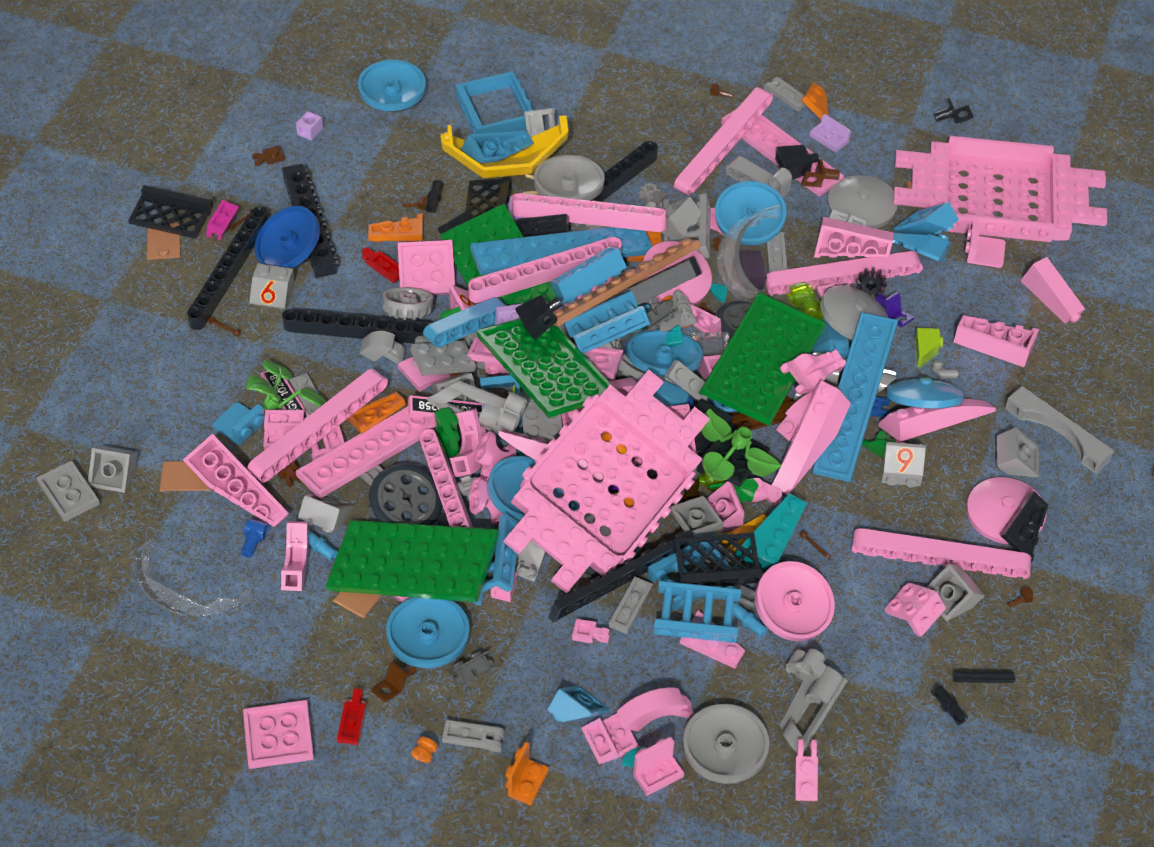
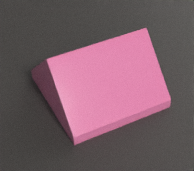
(727, 506)

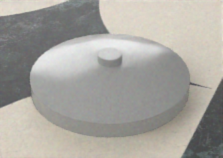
(569, 178)
(864, 198)
(843, 306)
(726, 743)

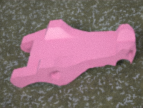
(812, 369)

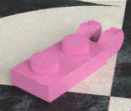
(806, 773)

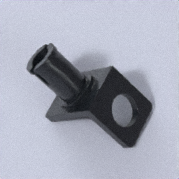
(953, 113)

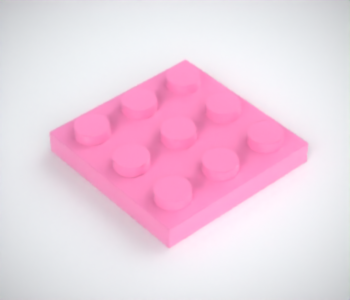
(427, 266)
(278, 734)

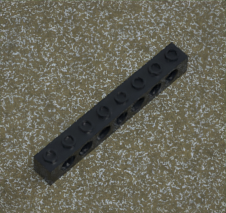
(301, 194)

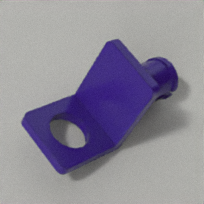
(893, 308)

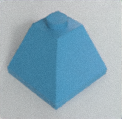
(575, 703)

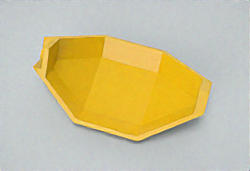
(520, 163)

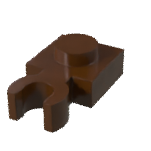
(269, 155)
(289, 474)

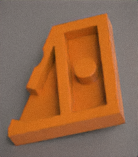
(816, 100)

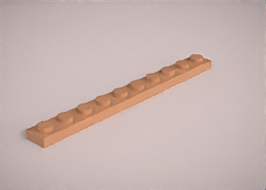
(629, 278)

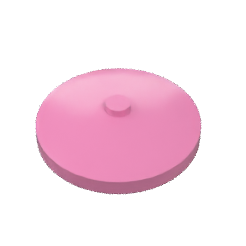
(695, 288)
(995, 504)
(794, 601)

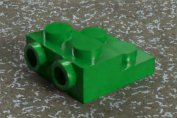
(447, 430)

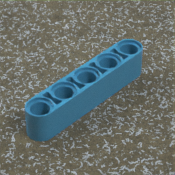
(463, 323)

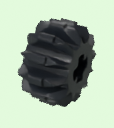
(875, 288)

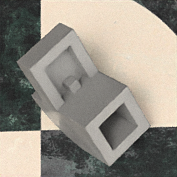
(382, 344)

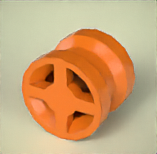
(424, 749)

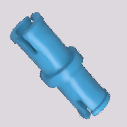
(320, 545)
(749, 620)

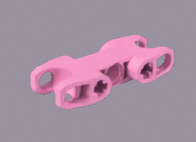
(488, 456)

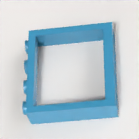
(489, 84)

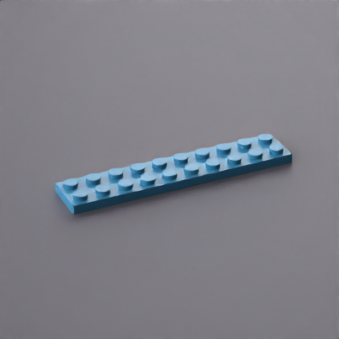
(507, 253)
(860, 386)

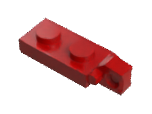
(382, 264)
(352, 719)

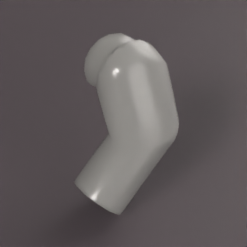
(942, 372)

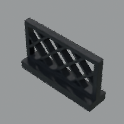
(503, 194)
(175, 202)
(723, 448)
(723, 576)

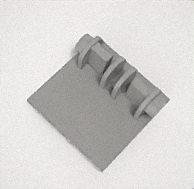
(682, 317)
(529, 561)

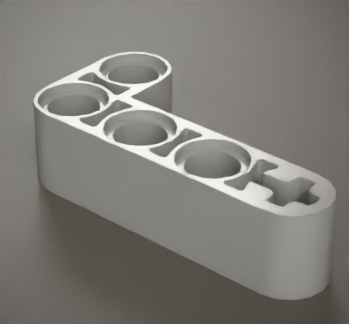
(744, 170)

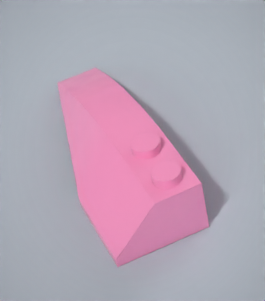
(919, 421)
(813, 435)
(536, 445)
(229, 478)

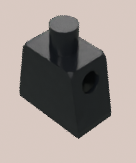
(795, 159)
(538, 315)

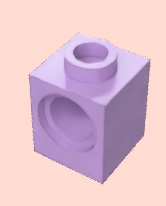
(309, 125)

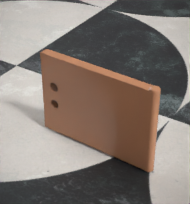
(163, 243)
(180, 477)
(357, 602)

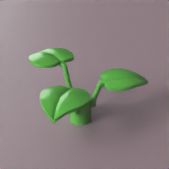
(272, 400)
(717, 466)

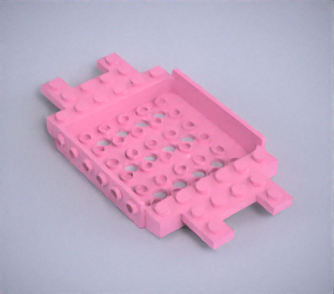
(1060, 189)
(647, 432)

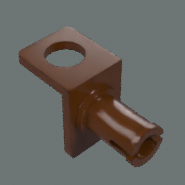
(820, 173)
(394, 681)

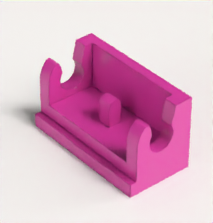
(221, 219)

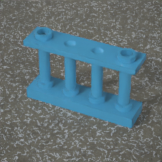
(607, 322)
(504, 559)
(662, 568)
(705, 630)

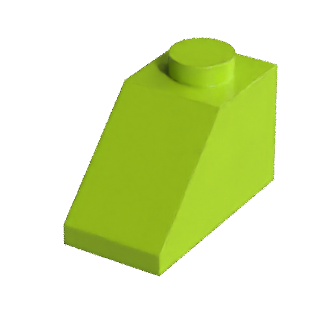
(927, 344)

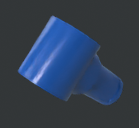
(254, 533)

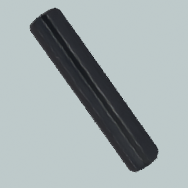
(983, 677)

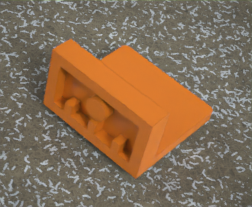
(525, 776)

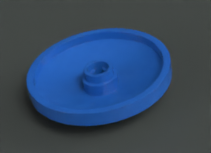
(287, 237)

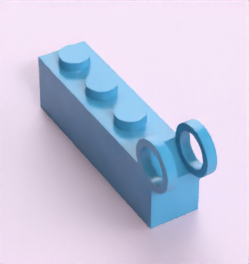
(588, 275)

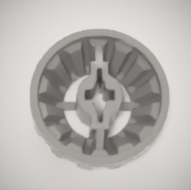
(407, 303)

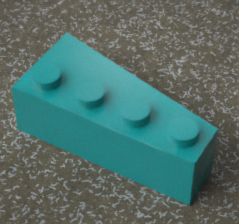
(775, 532)

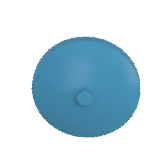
(391, 85)
(745, 199)
(649, 352)
(925, 393)
(505, 483)
(427, 632)

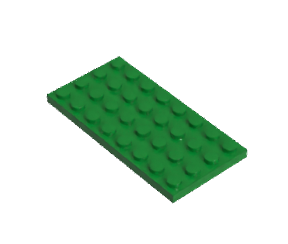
(490, 226)
(546, 368)
(749, 368)
(413, 560)

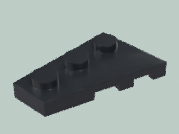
(1025, 525)

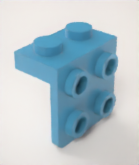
(239, 422)

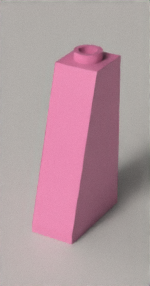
(1053, 291)

